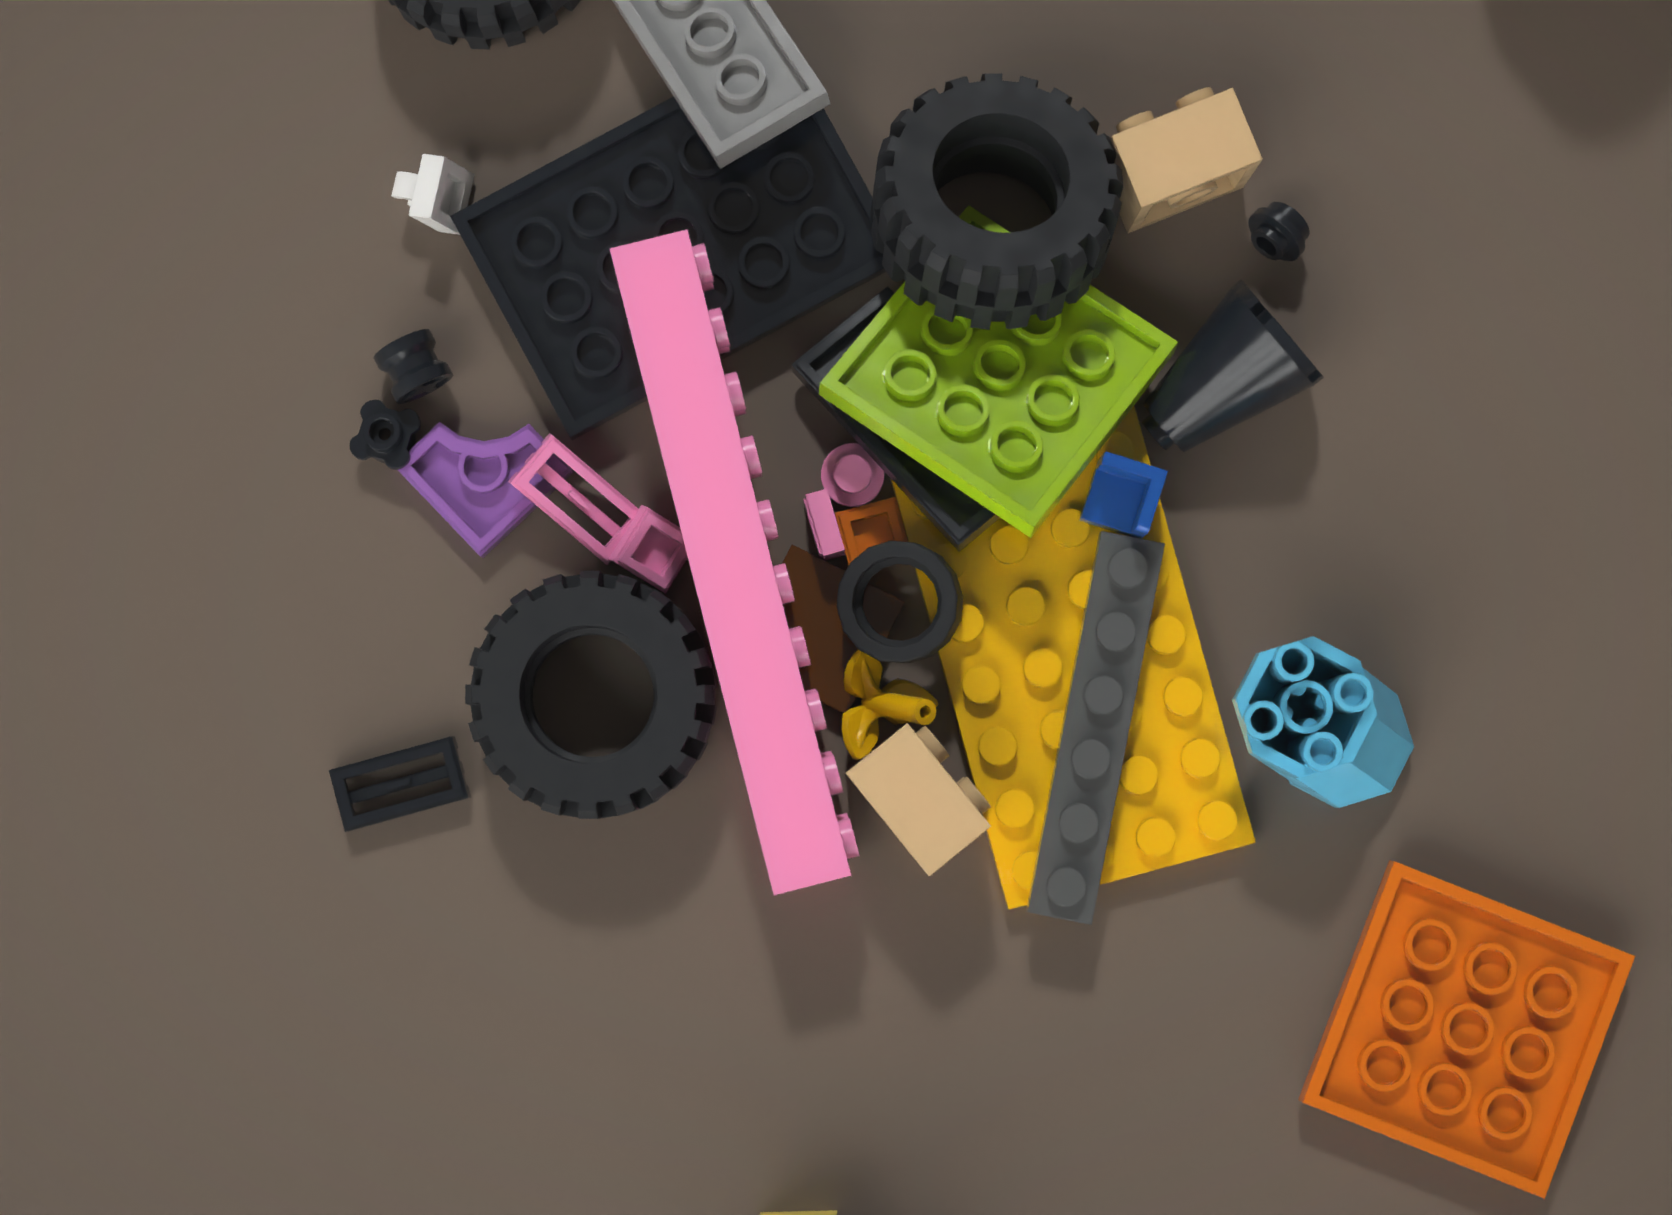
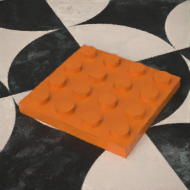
(1466, 1028)

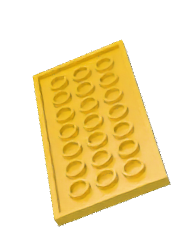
(1013, 676)

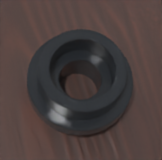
(1278, 232)

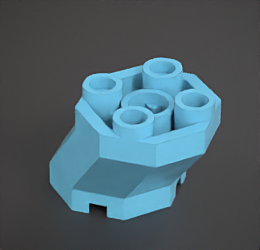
(1323, 722)

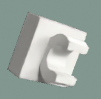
(435, 192)

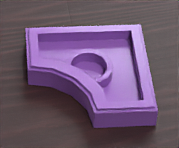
(470, 481)

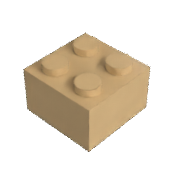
(1183, 156)
(920, 798)

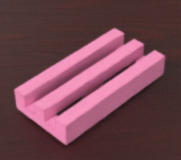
(536, 464)

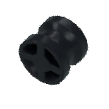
(413, 366)

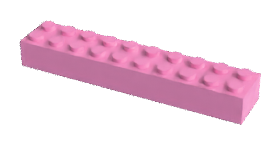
(731, 561)

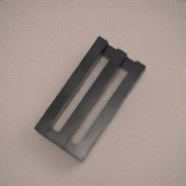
(452, 770)

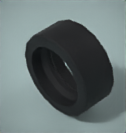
(852, 592)

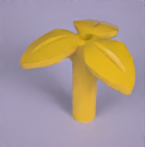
(898, 702)

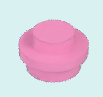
(851, 476)

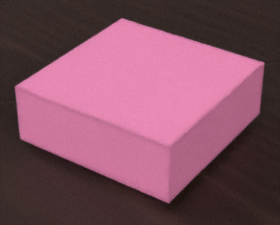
(823, 525)
(651, 549)

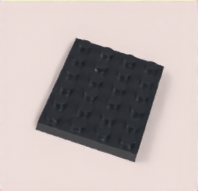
(777, 226)

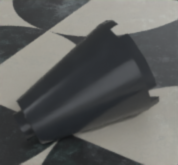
(1227, 374)

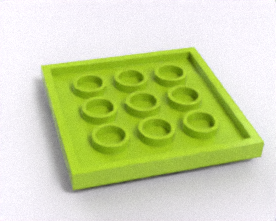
(999, 407)

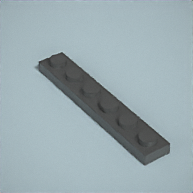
(1095, 728)

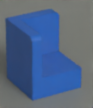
(1123, 495)

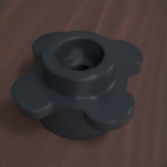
(396, 448)

